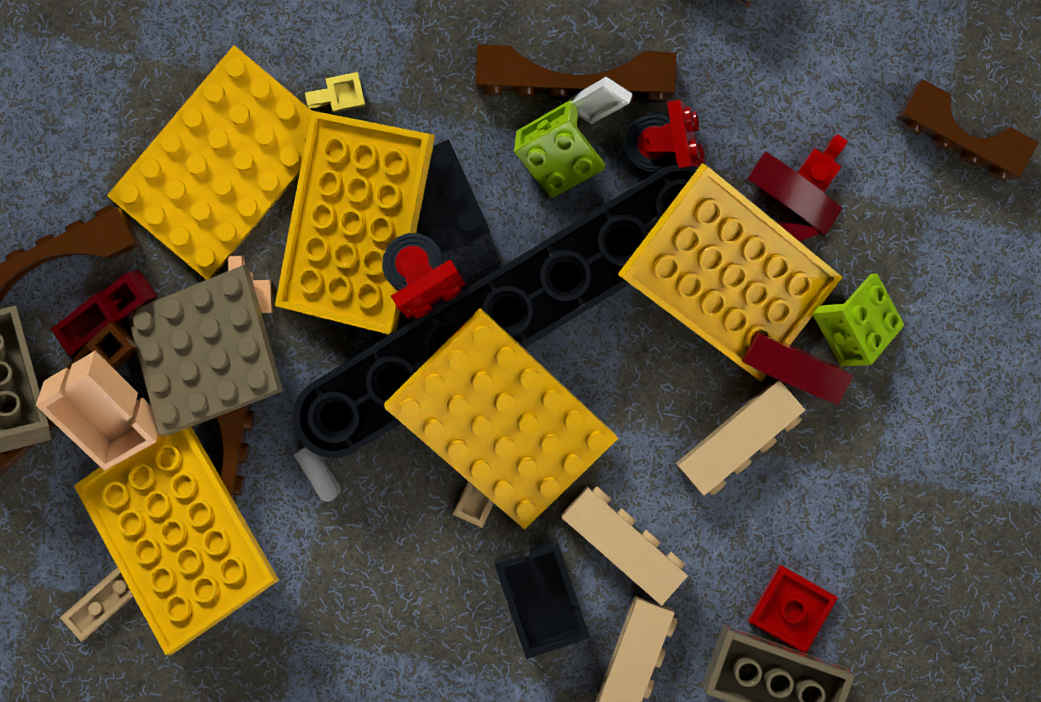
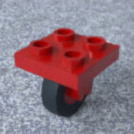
(664, 140)
(419, 274)

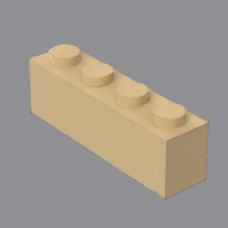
(740, 437)
(624, 545)
(637, 652)

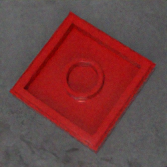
(792, 609)

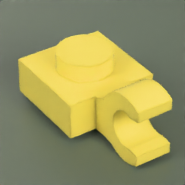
(342, 93)

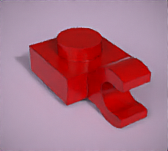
(820, 166)

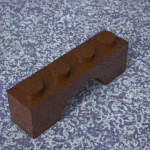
(930, 112)

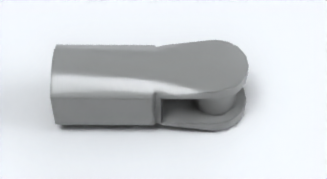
(319, 474)

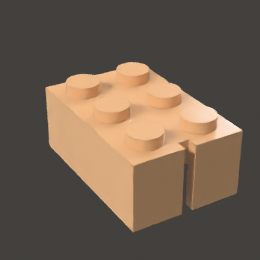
(98, 411)

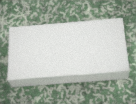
(600, 100)

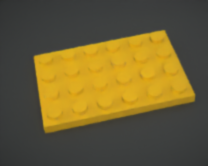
(218, 164)
(352, 198)
(728, 269)
(501, 419)
(176, 537)

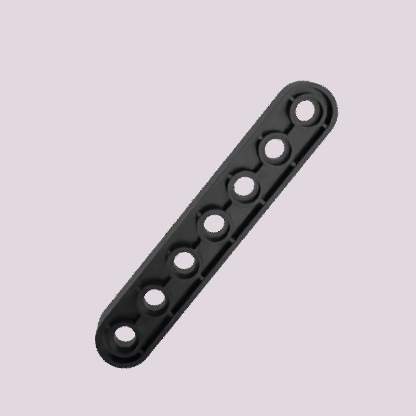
(523, 279)

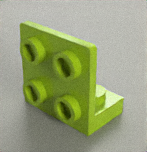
(557, 150)
(861, 325)

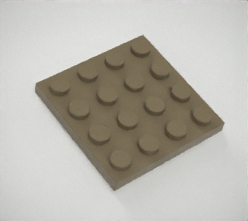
(204, 351)

